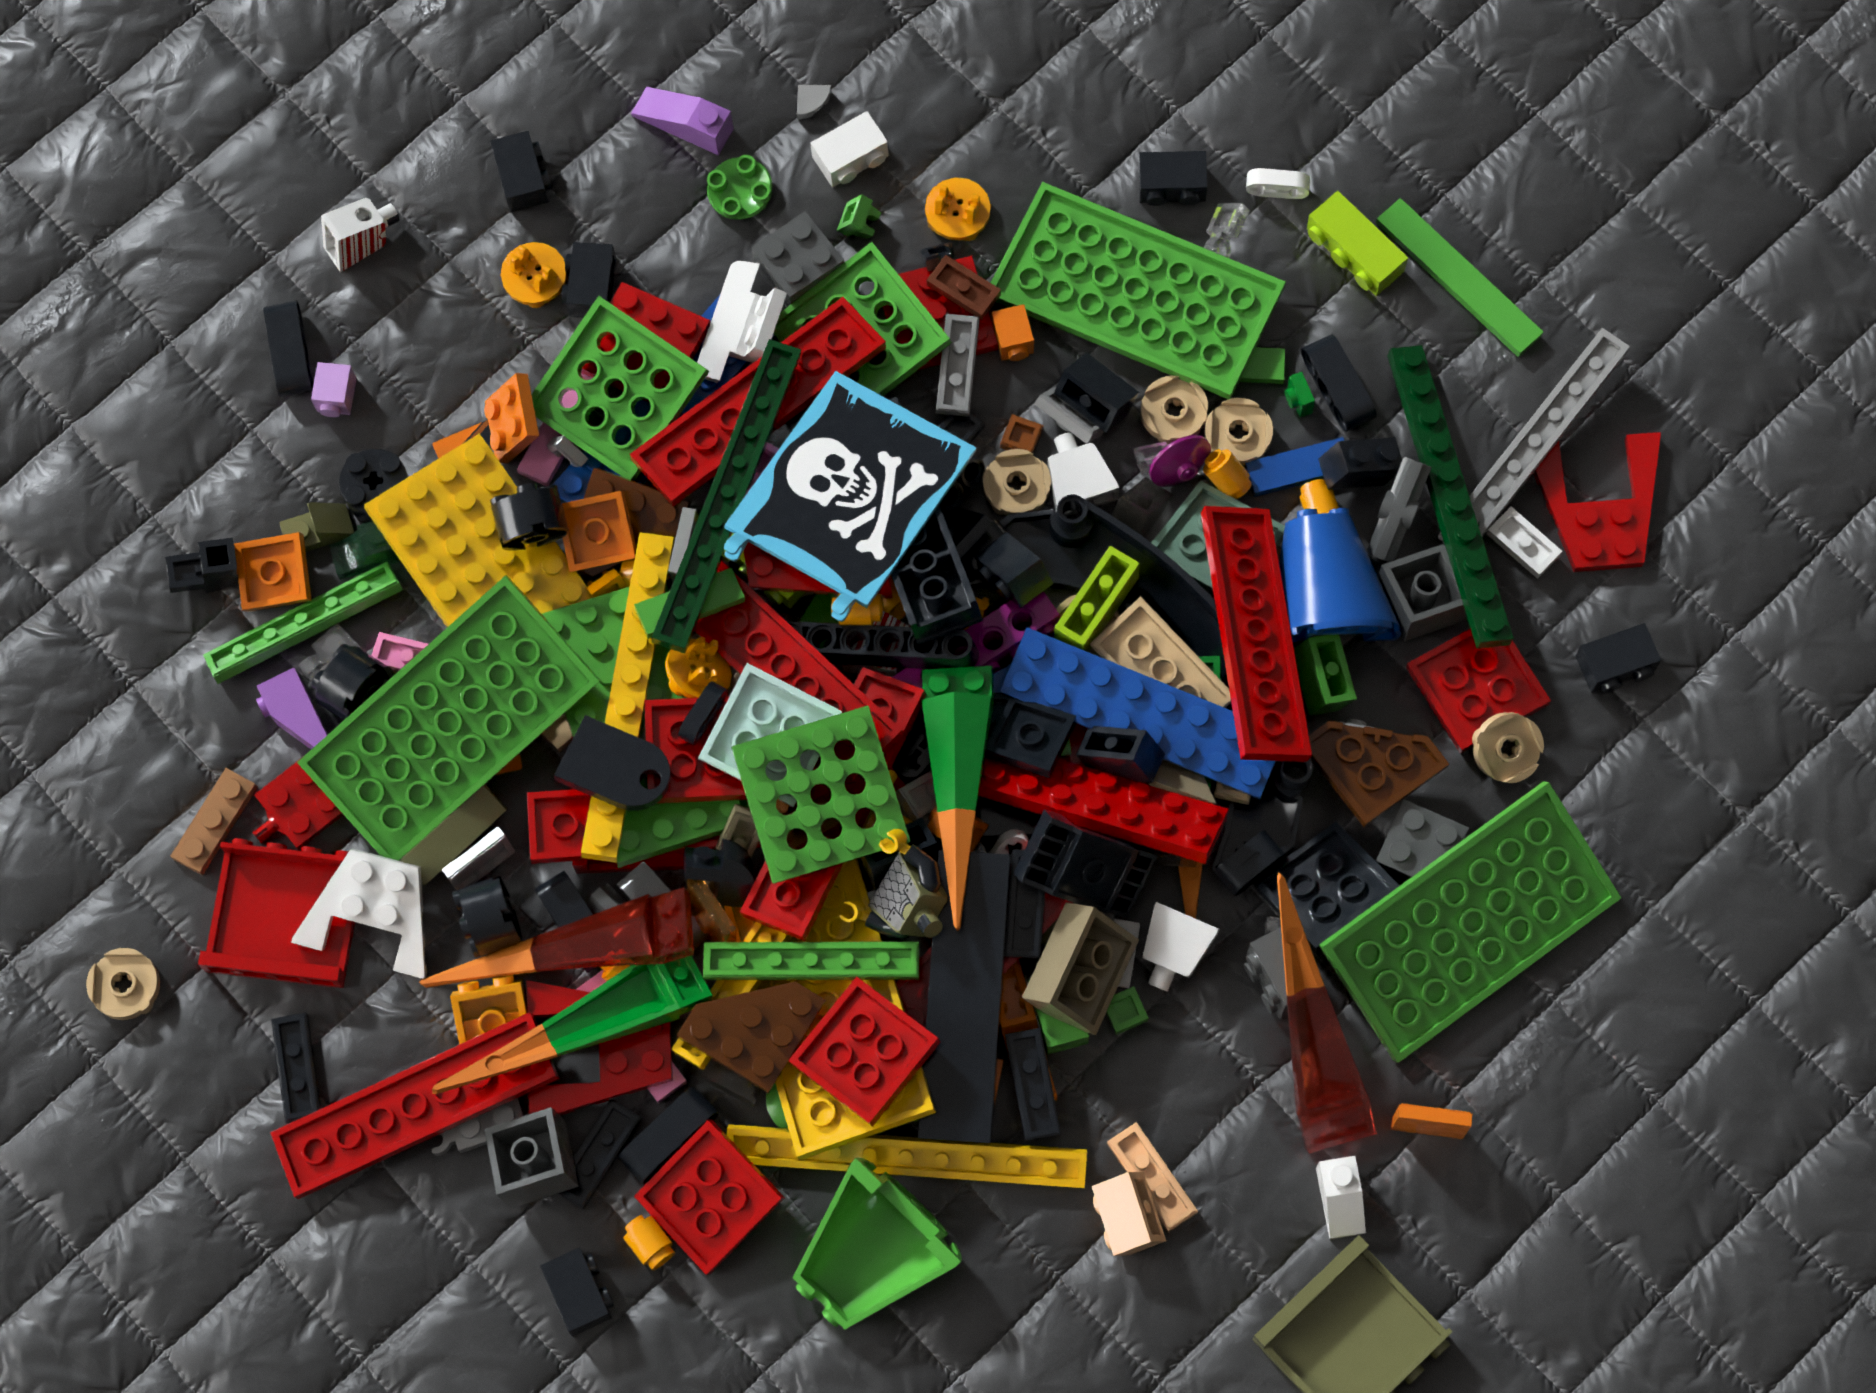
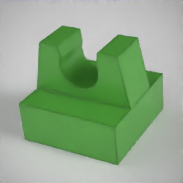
(855, 215)

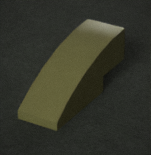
(455, 833)

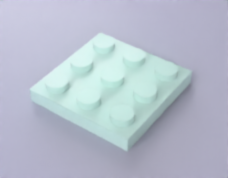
(758, 709)

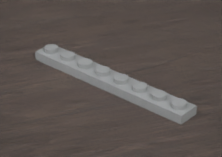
(1545, 428)

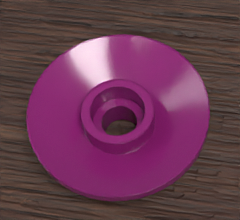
(1179, 461)

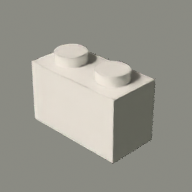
(850, 149)

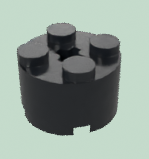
(366, 471)
(529, 517)
(349, 680)
(487, 916)

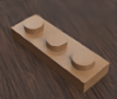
(214, 821)

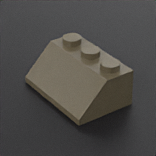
(1080, 967)

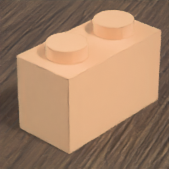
(1128, 1214)

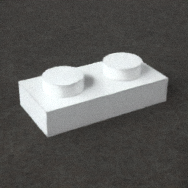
(1524, 542)

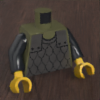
(908, 895)

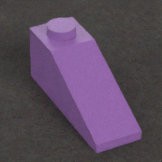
(686, 118)
(291, 707)

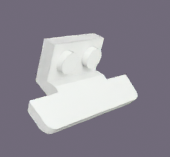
(740, 321)

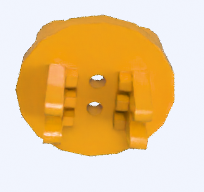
(973, 211)
(544, 284)
(701, 658)

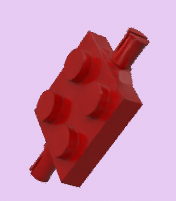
(295, 807)

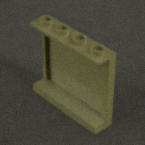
(1352, 1329)

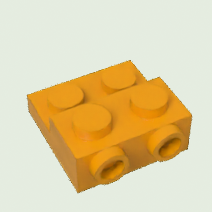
(488, 1006)

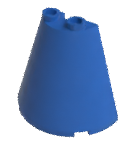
(1332, 580)

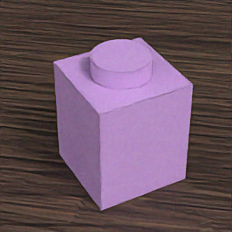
(333, 389)

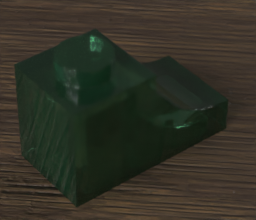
(361, 551)

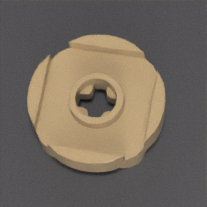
(1176, 391)
(1253, 420)
(1029, 469)
(1490, 739)
(110, 969)

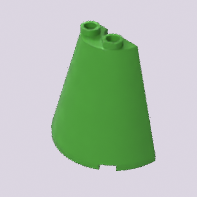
(872, 1247)

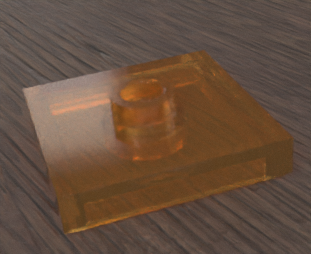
(709, 913)

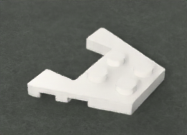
(375, 894)

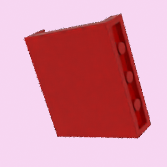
(261, 906)

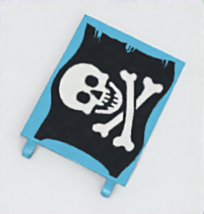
(849, 491)

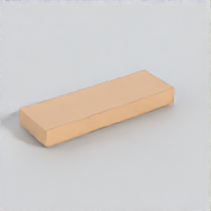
(1138, 1155)

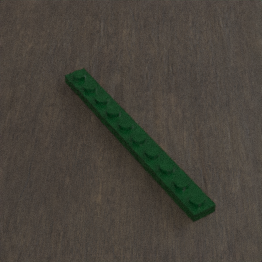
(726, 493)
(1450, 498)

